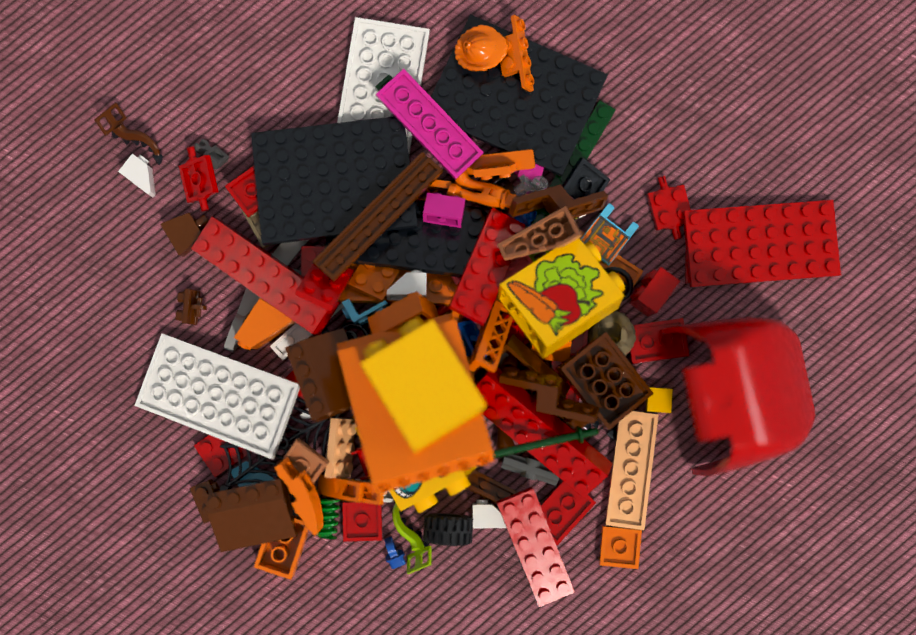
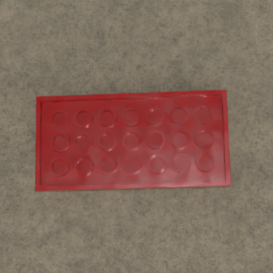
(761, 243)

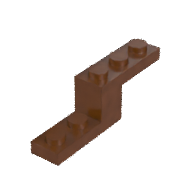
(556, 198)
(549, 394)

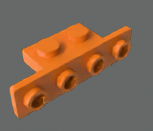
(517, 55)
(502, 164)

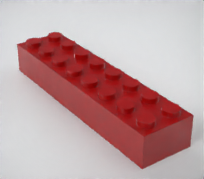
(260, 273)
(516, 415)

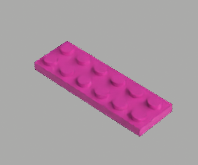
(429, 124)

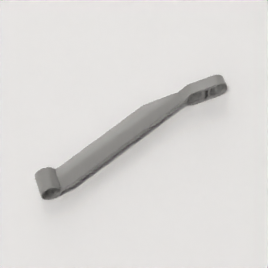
(285, 253)

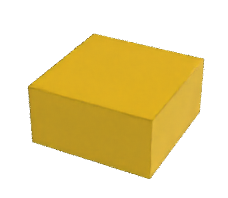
(660, 401)

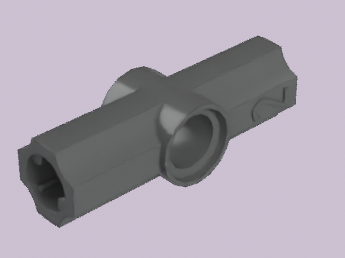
(529, 468)

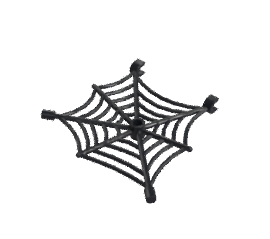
(261, 461)

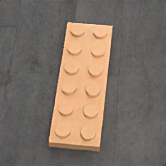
(631, 470)

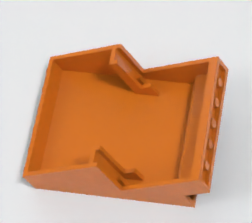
(385, 449)

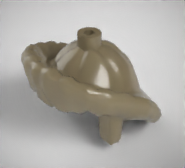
(619, 330)

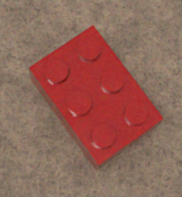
(654, 292)

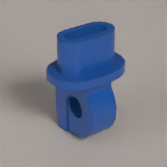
(394, 556)

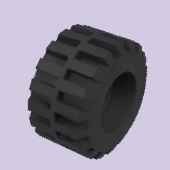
(448, 529)

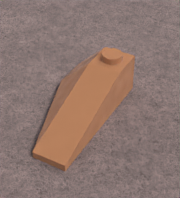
(547, 234)

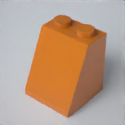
(262, 326)

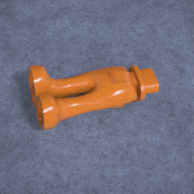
(490, 195)

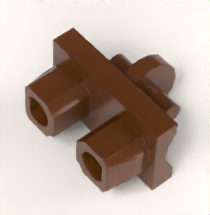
(191, 308)

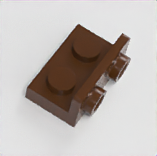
(198, 494)

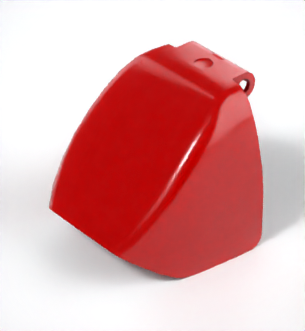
(750, 392)

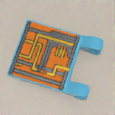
(607, 236)

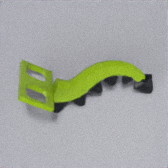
(414, 539)

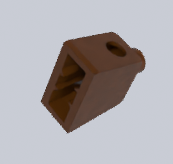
(184, 231)

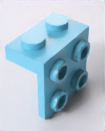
(351, 313)

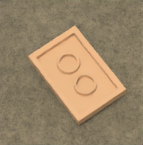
(340, 447)

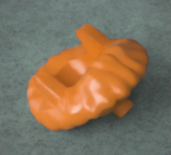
(480, 48)

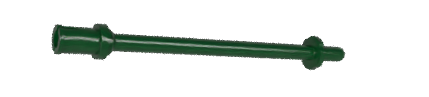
(578, 435)

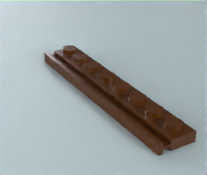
(377, 216)

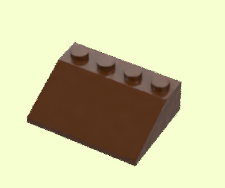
(520, 356)
(321, 374)
(606, 380)
(251, 515)

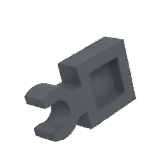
(217, 156)

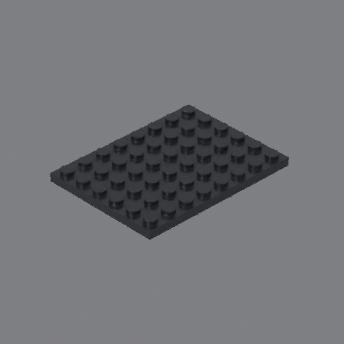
(513, 119)
(325, 176)

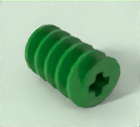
(328, 507)

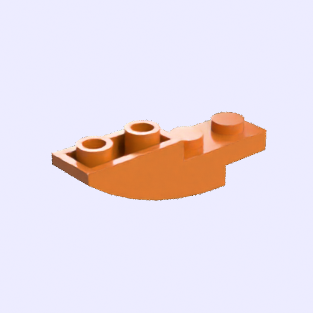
(349, 490)
(307, 501)

